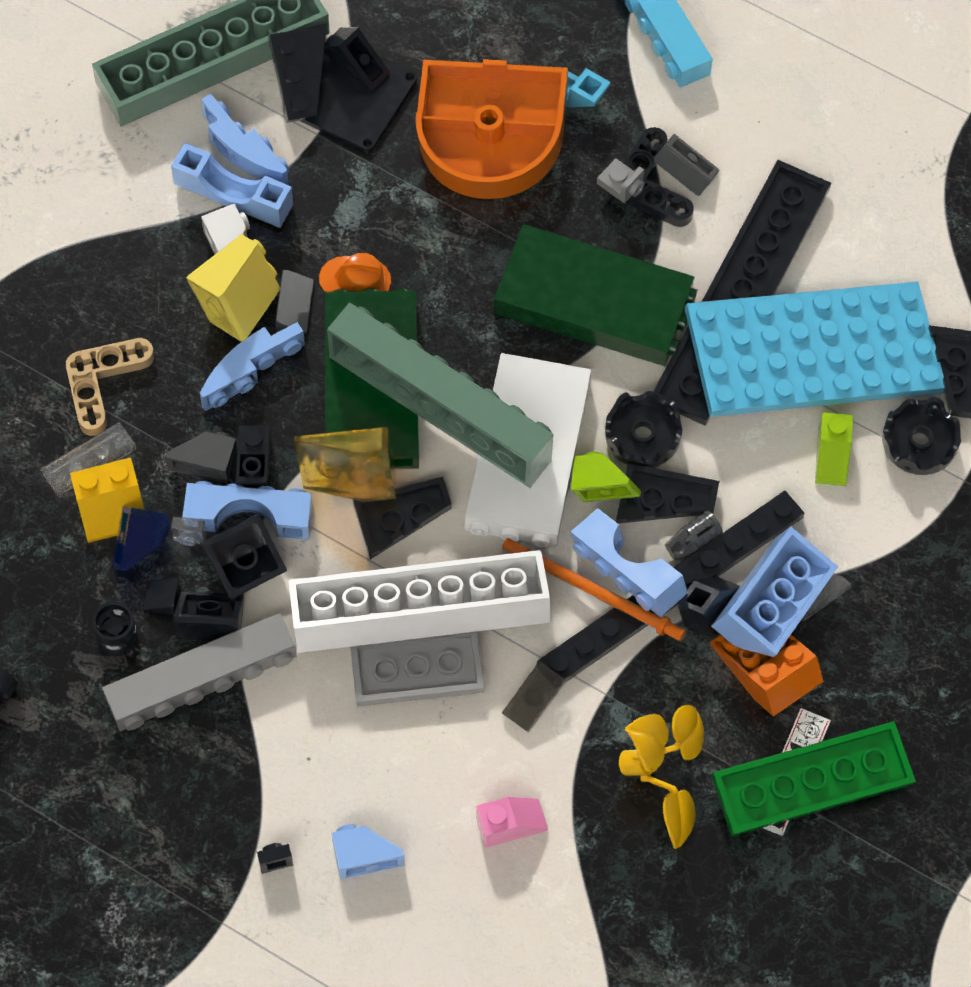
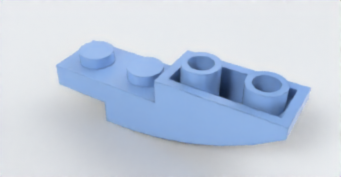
(243, 149)
(239, 367)

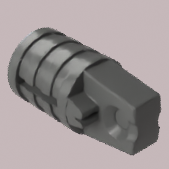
(694, 535)

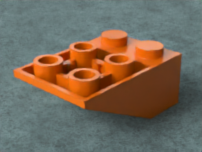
(772, 680)

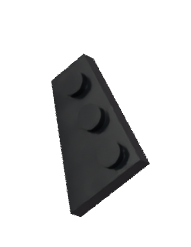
(298, 70)
(954, 355)
(666, 495)
(392, 520)

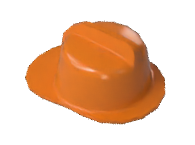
(354, 274)

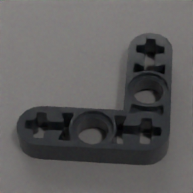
(676, 201)

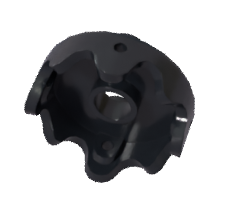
(646, 411)
(927, 418)

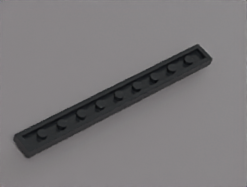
(708, 562)

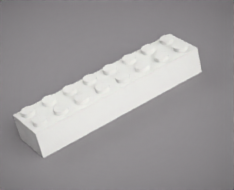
(419, 601)

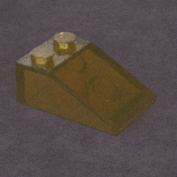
(348, 464)

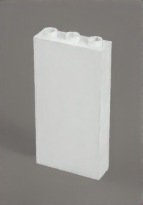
(498, 501)

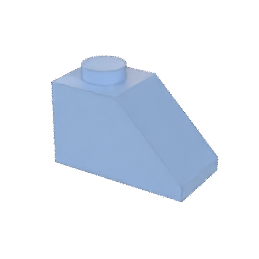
(363, 851)

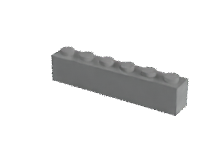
(200, 672)

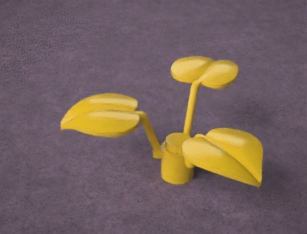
(650, 737)

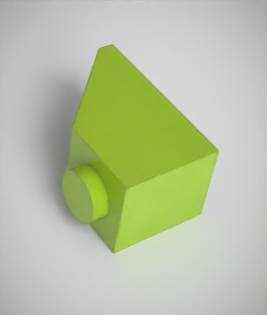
(833, 449)
(600, 479)

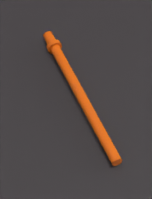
(662, 625)

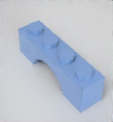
(203, 175)
(286, 510)
(652, 583)

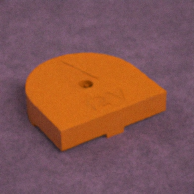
(490, 124)

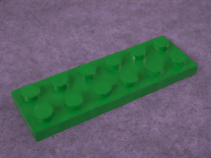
(812, 778)

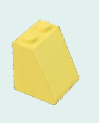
(236, 286)

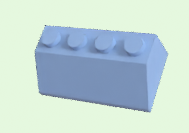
(775, 595)

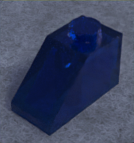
(138, 536)

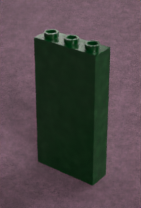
(594, 295)
(353, 401)

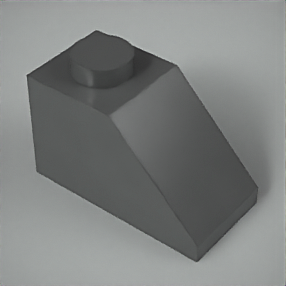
(205, 456)

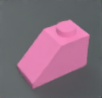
(509, 819)

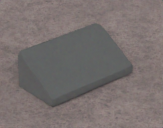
(686, 165)
(294, 301)

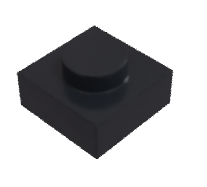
(274, 857)

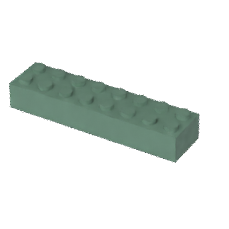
(198, 54)
(440, 394)

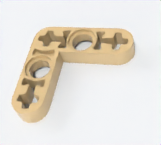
(89, 376)

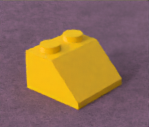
(102, 494)

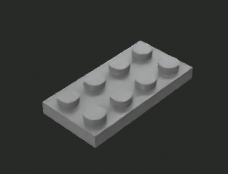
(417, 669)

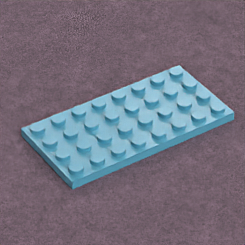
(814, 348)

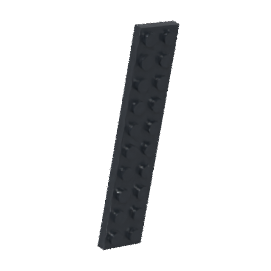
(750, 269)

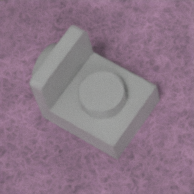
(621, 180)

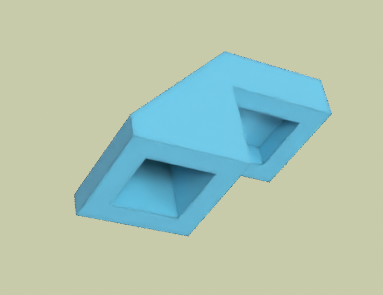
(585, 89)

